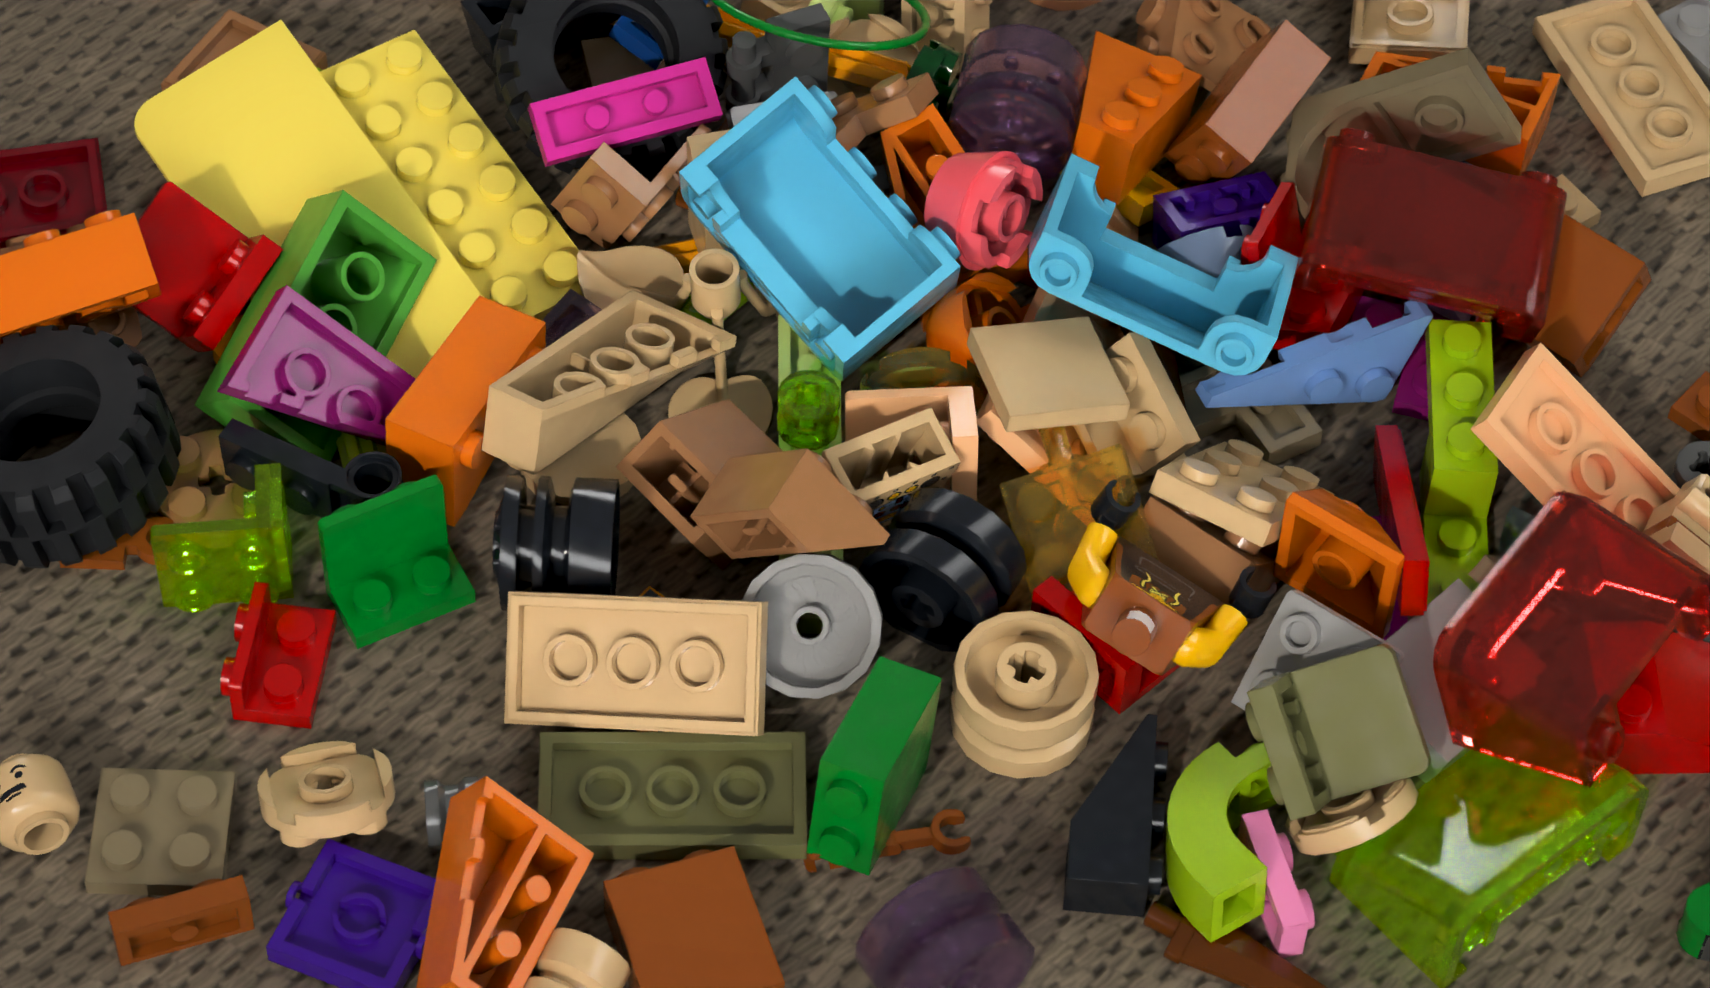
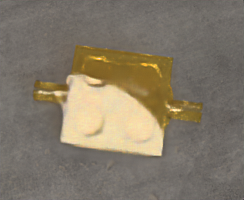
(1054, 505)

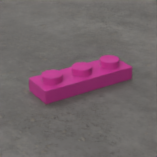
(625, 111)

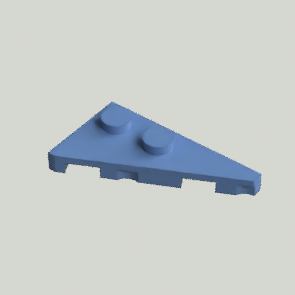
(1328, 368)

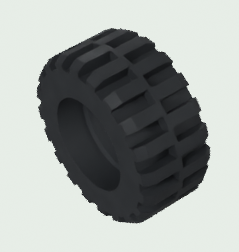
(529, 74)
(105, 477)

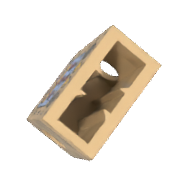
(882, 466)

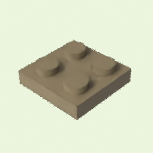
(159, 830)

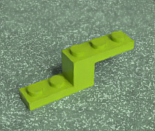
(1456, 466)

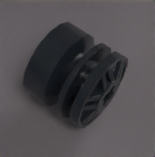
(557, 543)

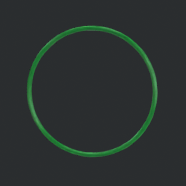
(832, 43)

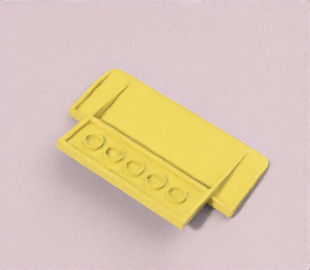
(391, 131)

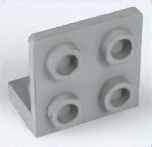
(1302, 636)

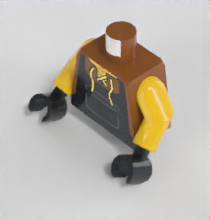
(1148, 606)

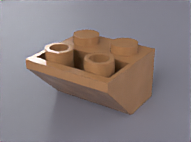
(684, 457)
(784, 507)
(1206, 551)

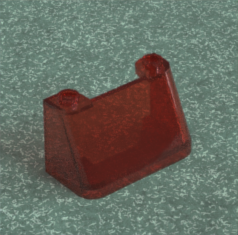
(1433, 232)
(1562, 636)

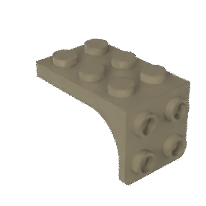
(1429, 107)

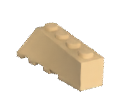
(592, 378)

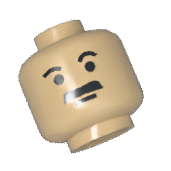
(35, 804)

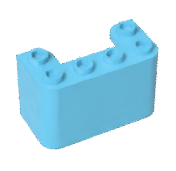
(818, 229)

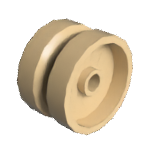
(1023, 694)

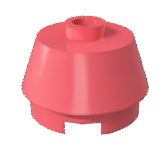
(984, 206)

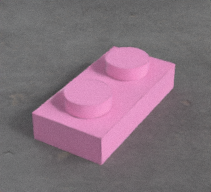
(1286, 910)

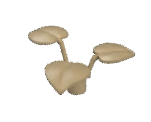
(715, 293)

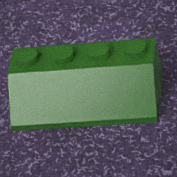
(349, 269)

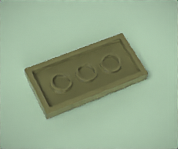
(676, 793)

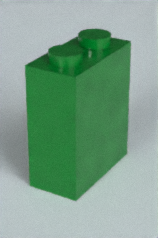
(873, 765)

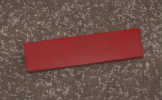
(1401, 517)

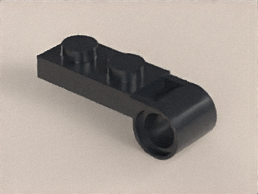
(309, 481)

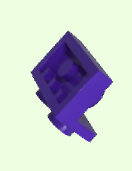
(1209, 206)

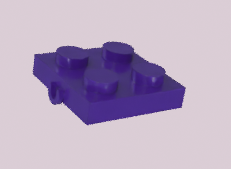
(354, 920)

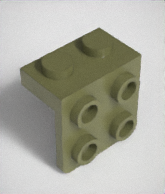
(1337, 729)

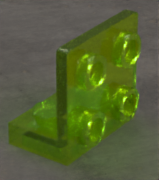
(223, 558)

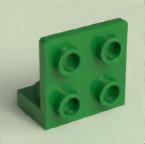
(392, 562)

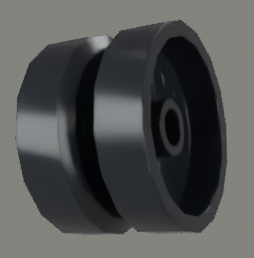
(944, 567)

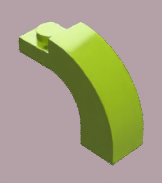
(1206, 865)

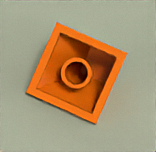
(1339, 558)

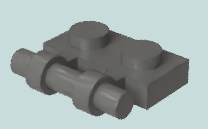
(779, 58)

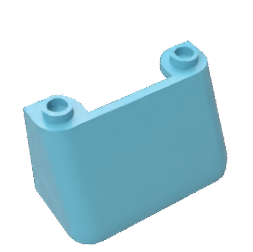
(1213, 320)

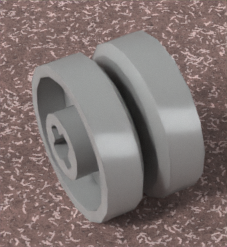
(849, 618)

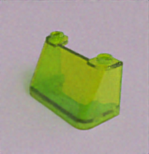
(1479, 850)

